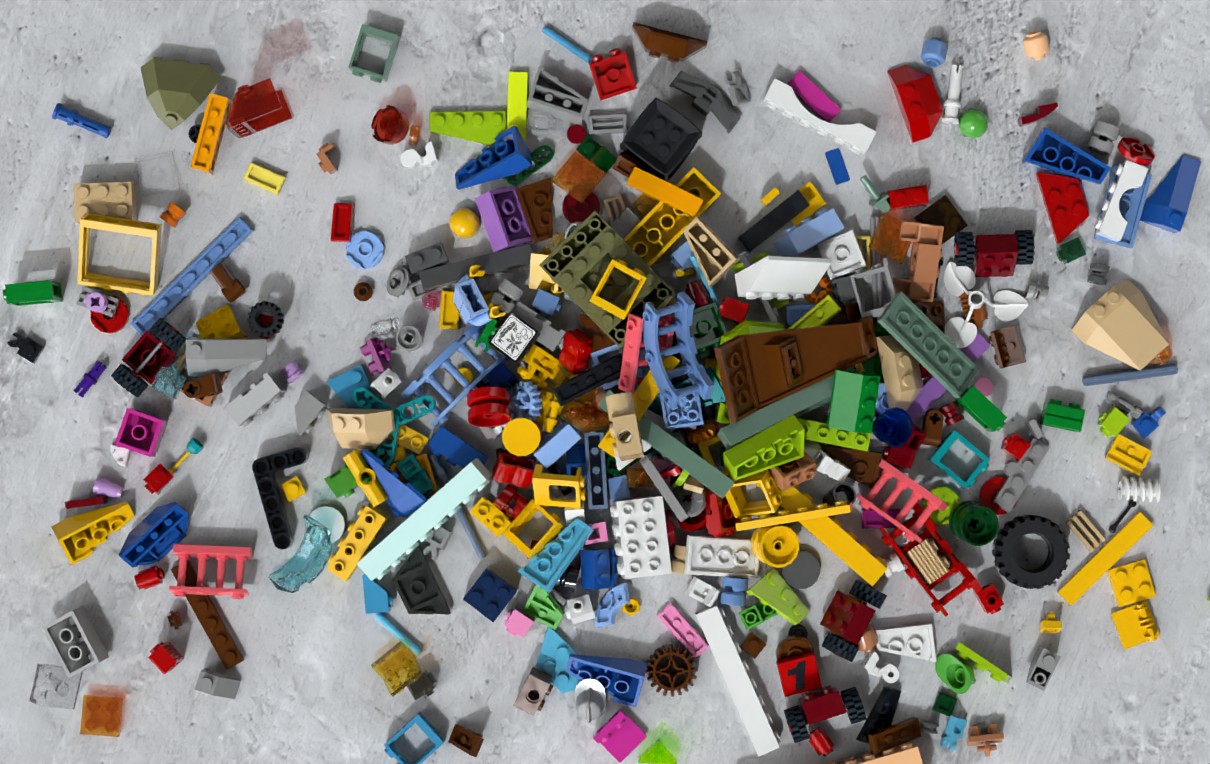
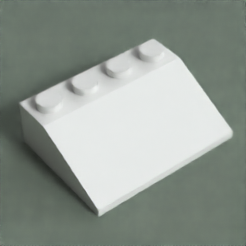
(781, 278)

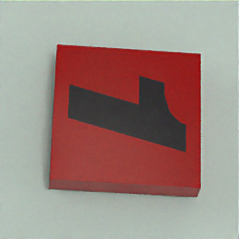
(798, 674)

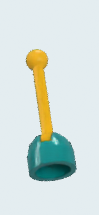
(193, 447)

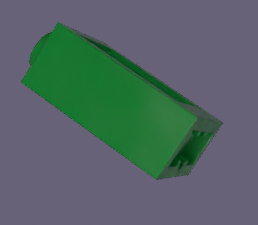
(32, 293)
(981, 409)

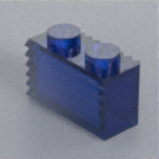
(501, 377)

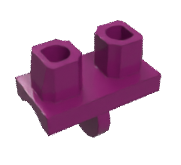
(380, 354)

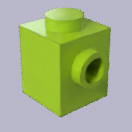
(1112, 422)

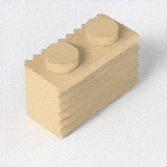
(928, 561)

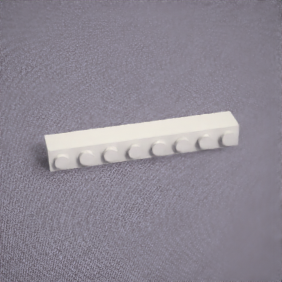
(736, 678)

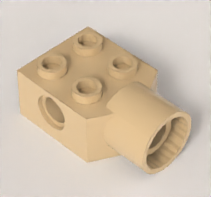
(625, 421)

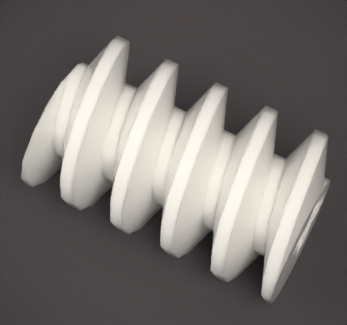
(1140, 488)

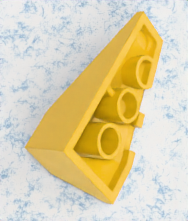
(85, 531)

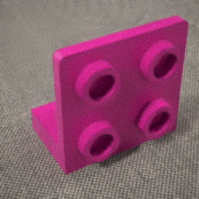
(619, 735)

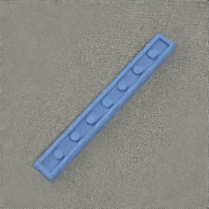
(193, 275)

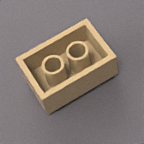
(105, 199)

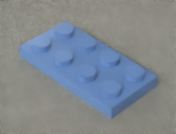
(1130, 207)

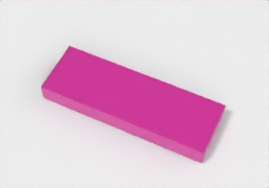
(813, 97)

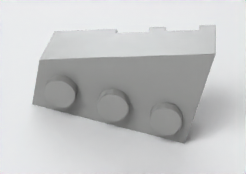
(554, 97)
(550, 334)
(255, 400)

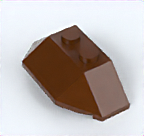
(667, 44)

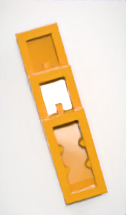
(664, 192)

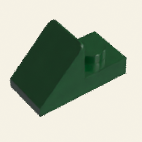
(596, 154)

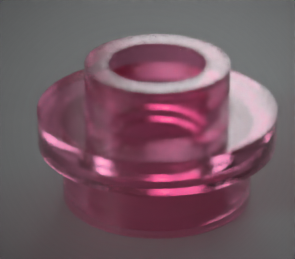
(430, 302)

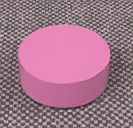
(984, 386)

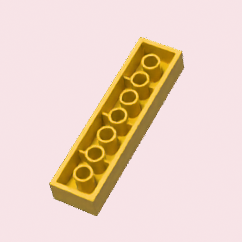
(665, 224)

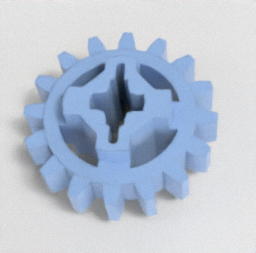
(526, 400)

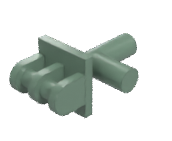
(878, 199)

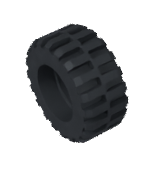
(1056, 556)

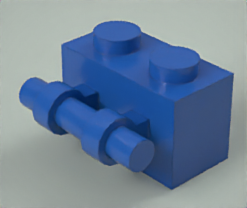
(598, 568)

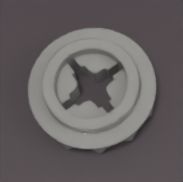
(393, 286)

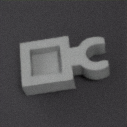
(438, 539)

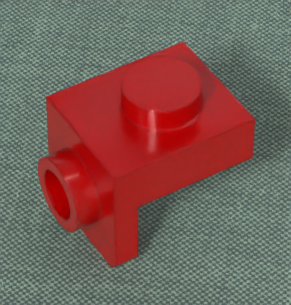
(157, 479)

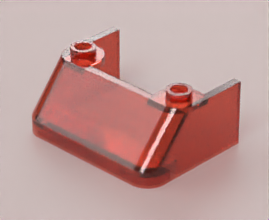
(256, 109)

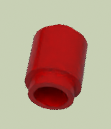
(149, 577)
(821, 742)

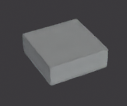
(1034, 428)

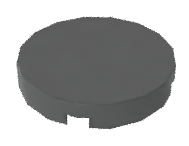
(802, 571)

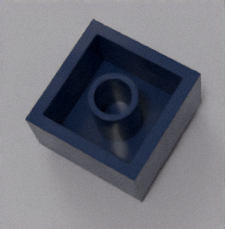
(490, 594)

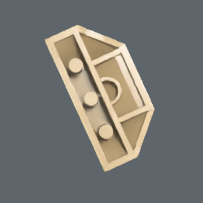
(900, 373)
(360, 426)

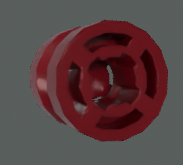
(951, 413)

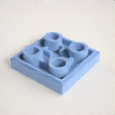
(687, 413)

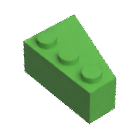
(344, 482)

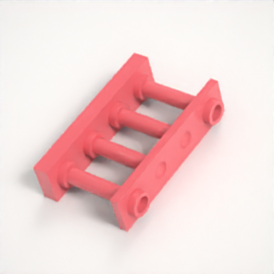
(632, 348)
(918, 493)
(203, 553)

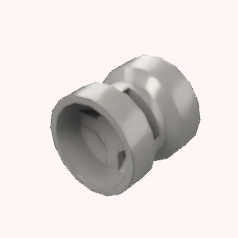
(1036, 292)

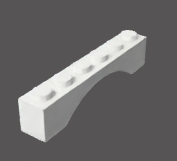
(783, 98)

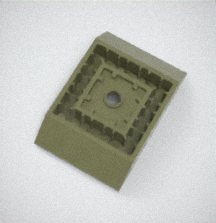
(581, 263)

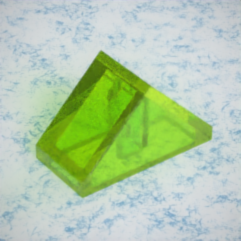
(657, 754)

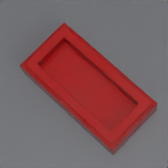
(342, 222)

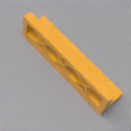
(211, 133)

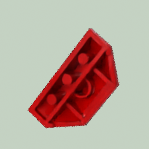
(916, 100)

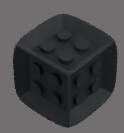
(661, 139)

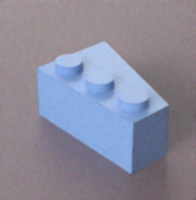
(809, 233)

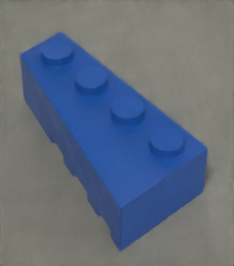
(1063, 157)

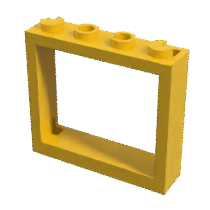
(123, 226)

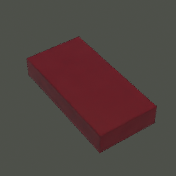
(86, 502)

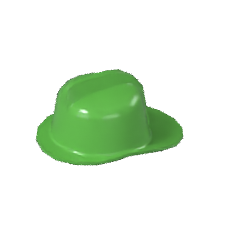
(954, 673)

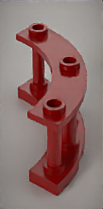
(956, 566)

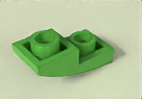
(756, 614)

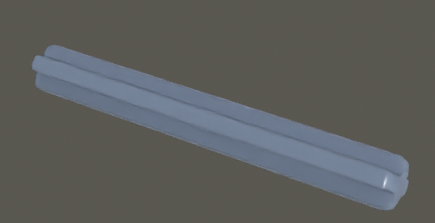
(1129, 374)

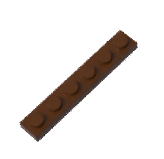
(211, 621)

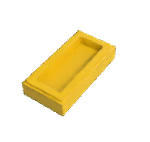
(448, 313)

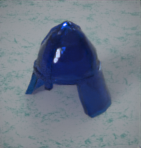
(893, 427)

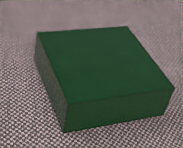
(944, 704)

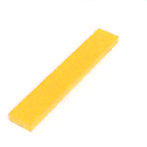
(1105, 558)

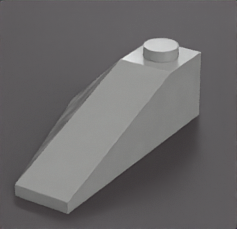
(218, 355)

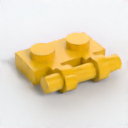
(543, 362)
(548, 413)

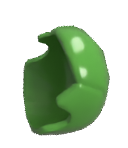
(973, 123)

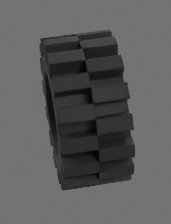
(254, 318)

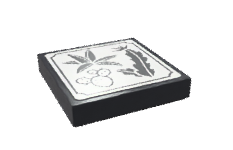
(514, 338)

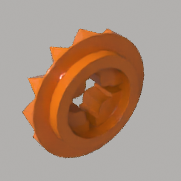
(825, 284)
(701, 434)

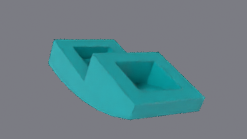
(415, 474)

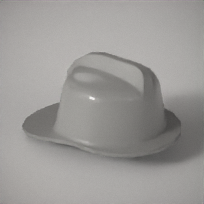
(590, 699)

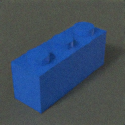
(454, 449)

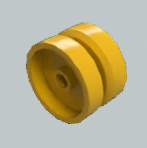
(775, 545)

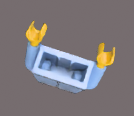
(470, 302)

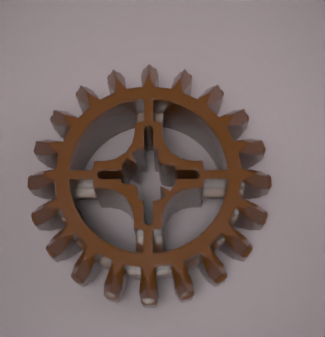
(680, 670)

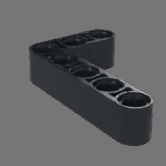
(274, 492)

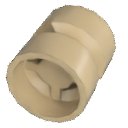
(678, 563)

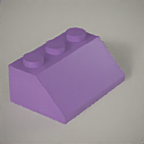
(503, 218)

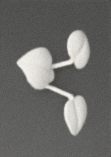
(961, 279)

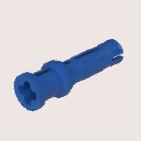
(73, 117)

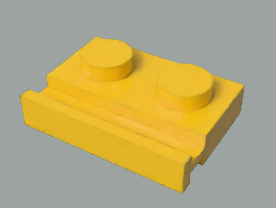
(814, 199)
(1128, 455)

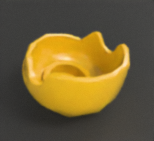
(464, 223)

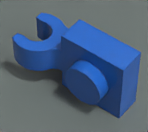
(1147, 423)

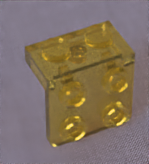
(397, 668)

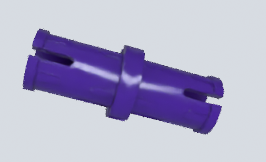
(90, 378)

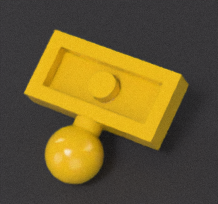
(408, 439)

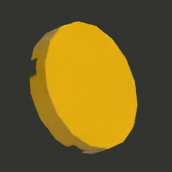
(521, 436)

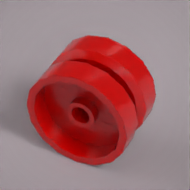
(488, 407)

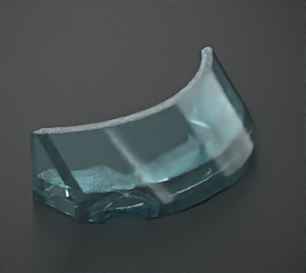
(307, 561)

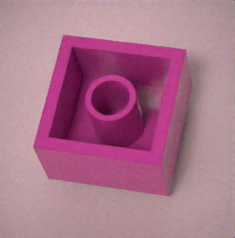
(141, 432)

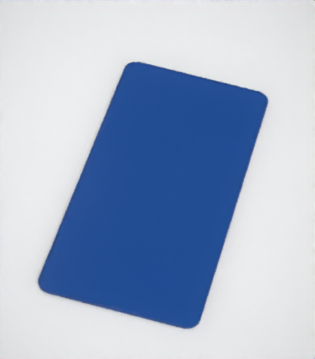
(837, 166)

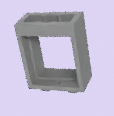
(861, 273)

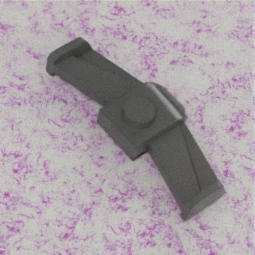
(706, 99)

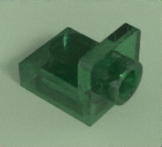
(1070, 251)

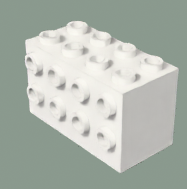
(641, 537)

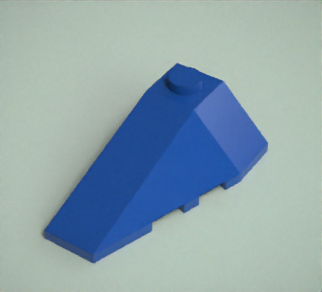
(501, 159)
(1172, 197)

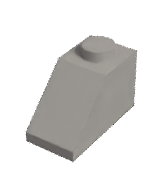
(217, 684)

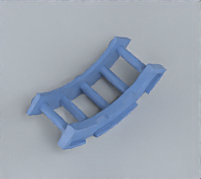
(685, 346)
(444, 361)

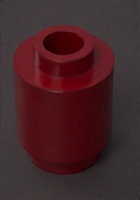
(697, 293)

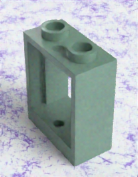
(380, 35)

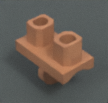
(993, 736)

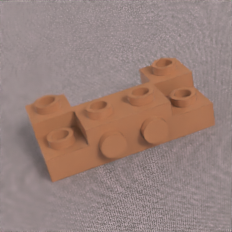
(923, 261)

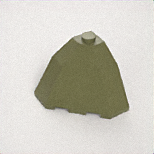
(177, 87)

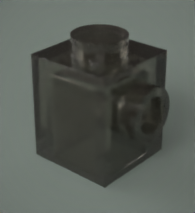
(423, 685)

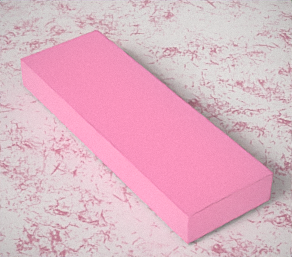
(682, 630)

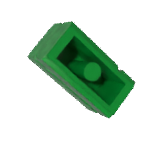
(1062, 416)

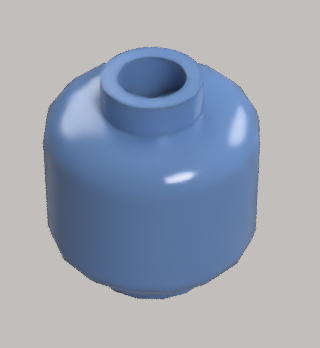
(934, 52)

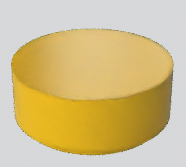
(467, 373)

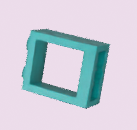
(944, 447)

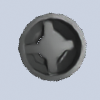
(1095, 276)

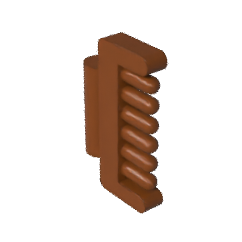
(978, 314)

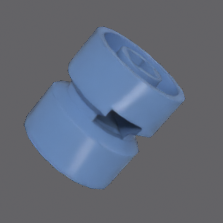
(733, 591)

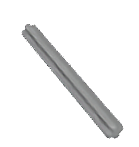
(877, 279)

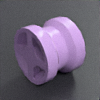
(99, 304)
(292, 371)

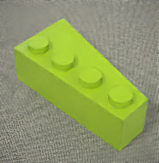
(766, 449)

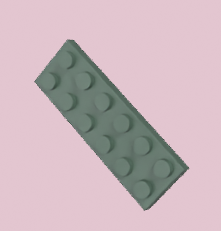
(928, 344)

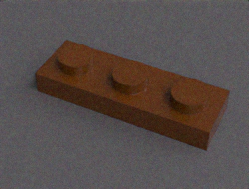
(894, 735)

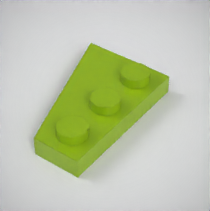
(776, 593)

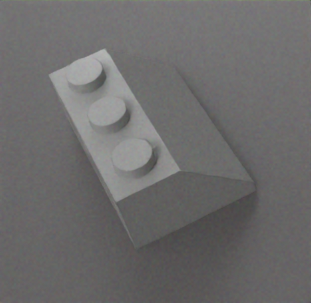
(75, 642)

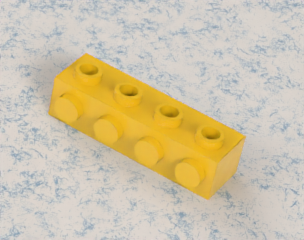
(357, 542)

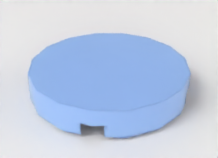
(365, 249)

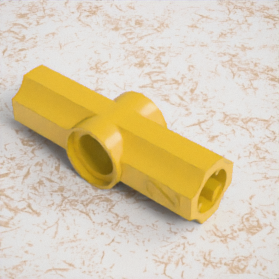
(358, 467)

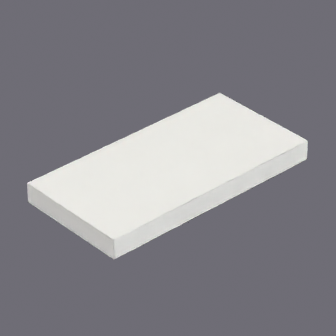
(720, 557)

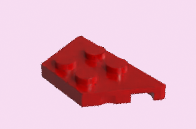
(1063, 203)

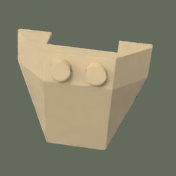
(1122, 326)

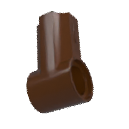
(230, 287)

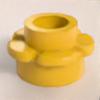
(631, 611)

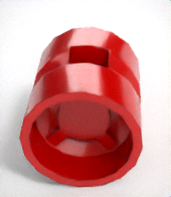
(505, 498)

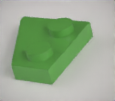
(543, 608)

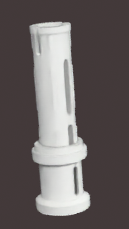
(953, 104)

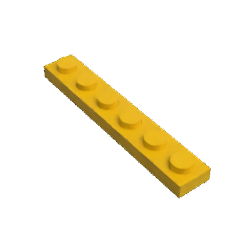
(643, 399)
(802, 513)

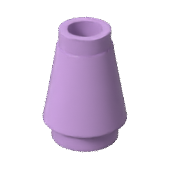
(107, 488)

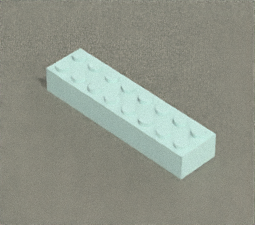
(421, 522)

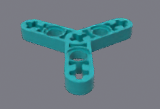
(398, 413)

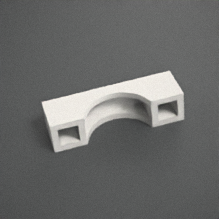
(1112, 223)

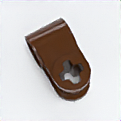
(207, 386)
(933, 430)

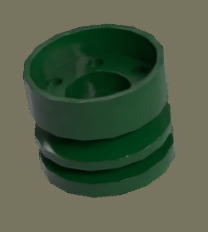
(982, 526)

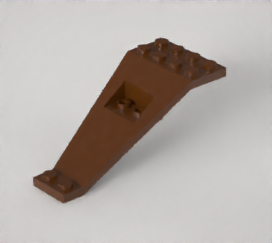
(775, 364)

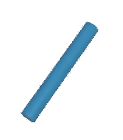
(567, 44)

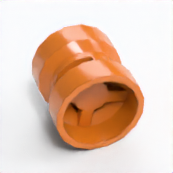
(172, 214)

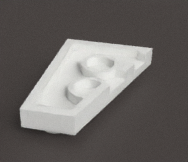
(910, 641)

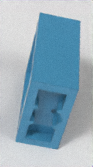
(427, 728)

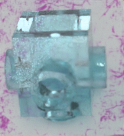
(169, 381)

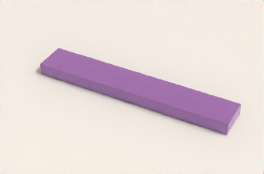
(934, 389)

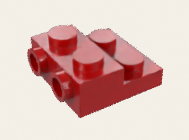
(612, 73)
(722, 519)

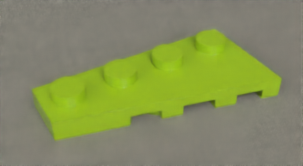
(471, 125)

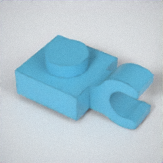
(954, 730)

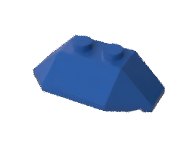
(155, 535)

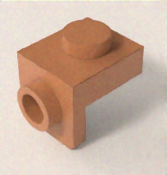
(326, 163)

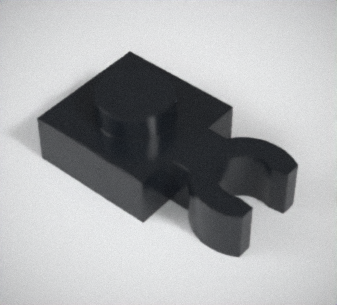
(27, 349)

